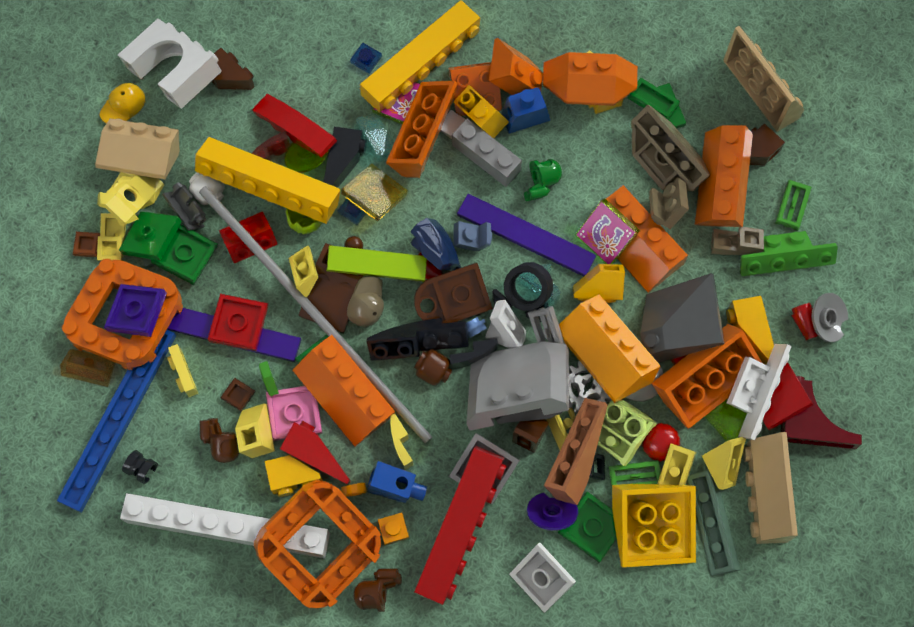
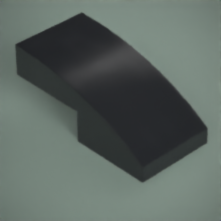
(480, 350)

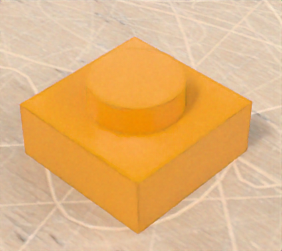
(393, 528)

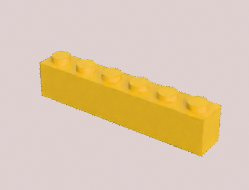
(420, 56)
(267, 180)

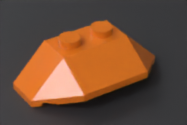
(590, 78)

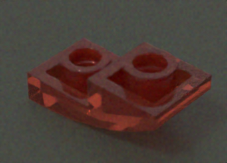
(275, 145)

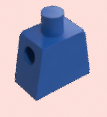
(526, 110)
(383, 483)

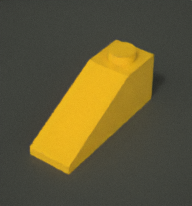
(752, 319)

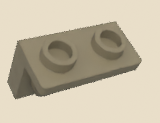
(671, 205)

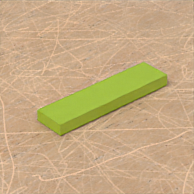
(376, 263)

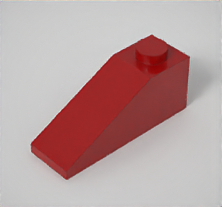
(310, 448)

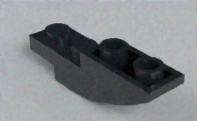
(418, 336)

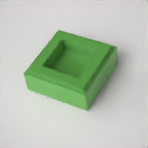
(268, 378)

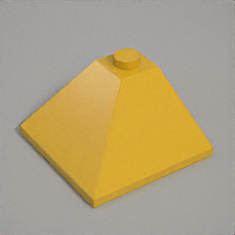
(655, 523)

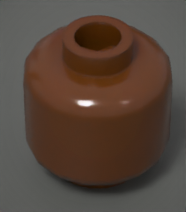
(433, 367)

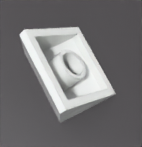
(542, 577)

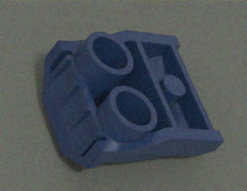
(435, 244)

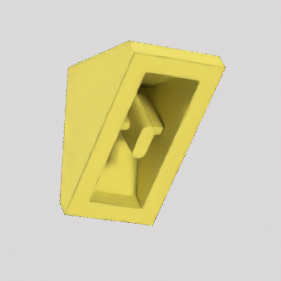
(724, 462)

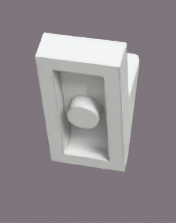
(505, 326)

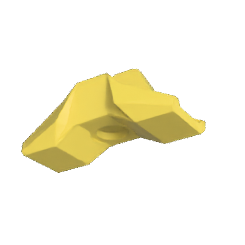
(144, 189)

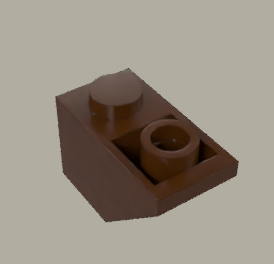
(232, 74)
(765, 145)

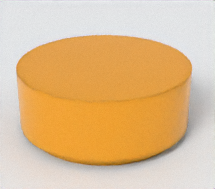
(354, 489)

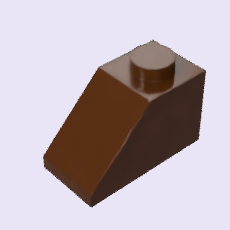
(530, 433)

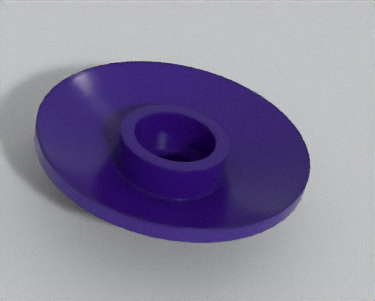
(551, 513)

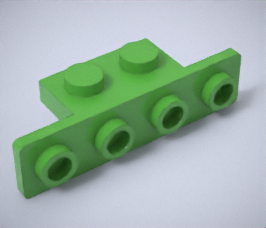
(786, 253)

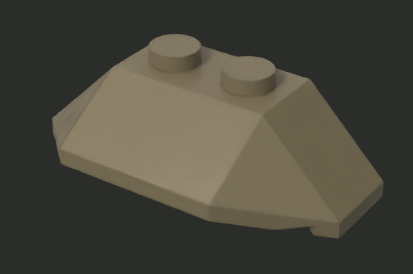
(665, 151)

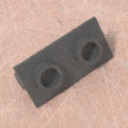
(190, 214)

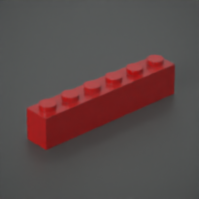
(459, 525)

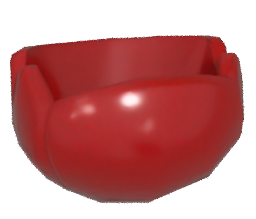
(658, 441)

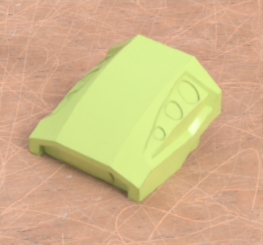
(624, 430)

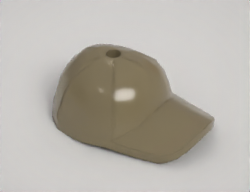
(366, 302)

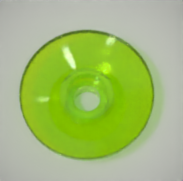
(302, 160)

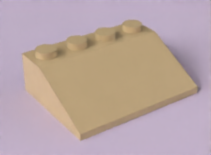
(762, 81)

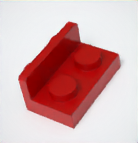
(260, 231)

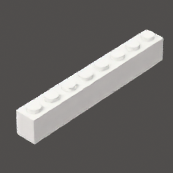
(216, 524)

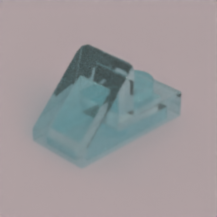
(533, 284)

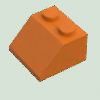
(513, 70)

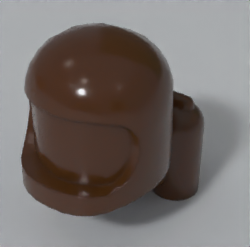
(222, 444)
(372, 593)

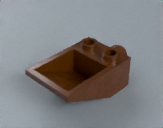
(333, 289)

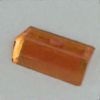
(87, 367)

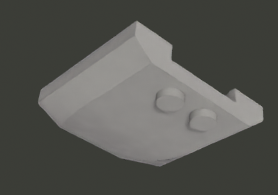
(518, 382)

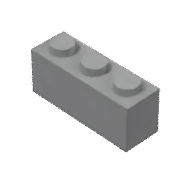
(486, 152)

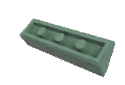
(717, 525)

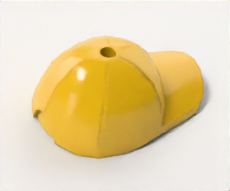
(123, 106)

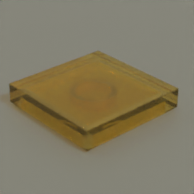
(374, 192)

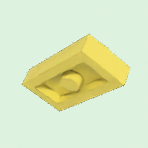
(178, 362)

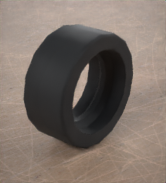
(512, 294)

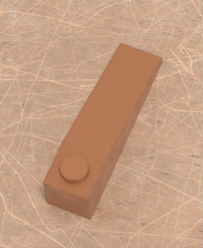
(574, 462)

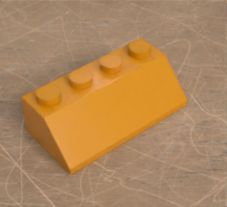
(608, 349)

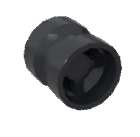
(139, 466)

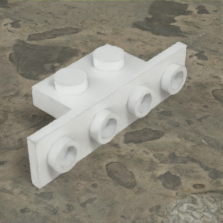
(755, 388)

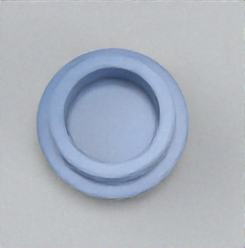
(475, 326)

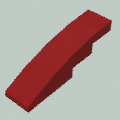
(297, 126)

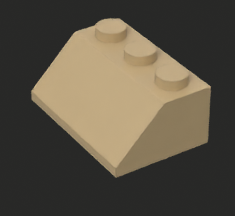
(137, 148)

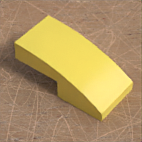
(110, 238)
(399, 436)

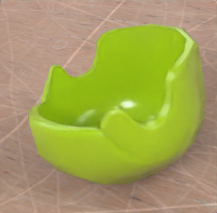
(301, 224)

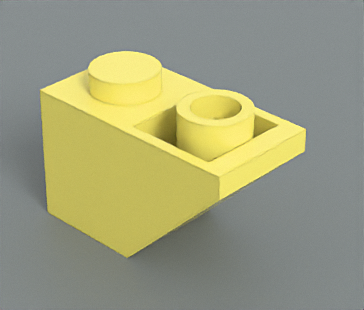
(254, 432)

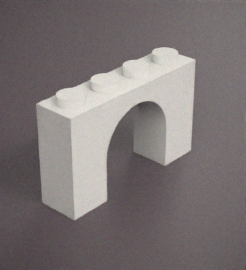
(161, 42)

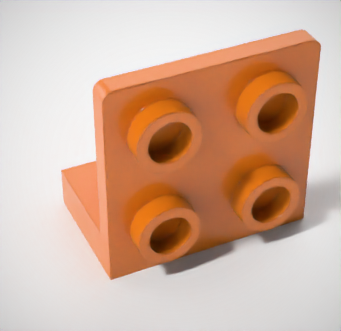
(478, 78)

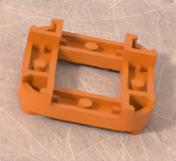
(111, 346)
(343, 570)

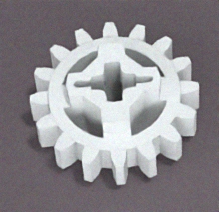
(579, 382)

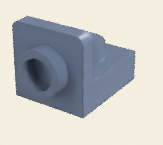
(472, 236)

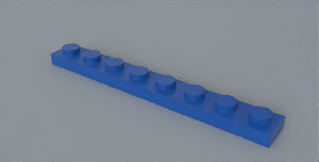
(111, 429)

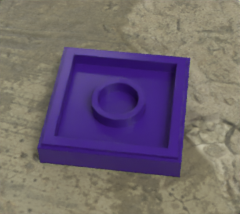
(135, 310)

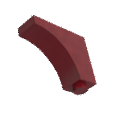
(815, 428)

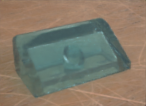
(376, 136)

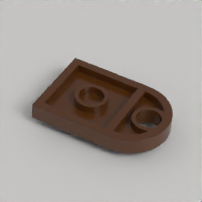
(454, 295)

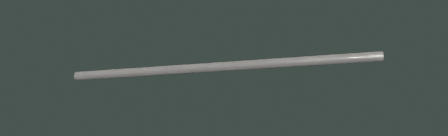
(314, 313)

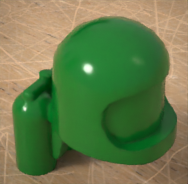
(543, 175)

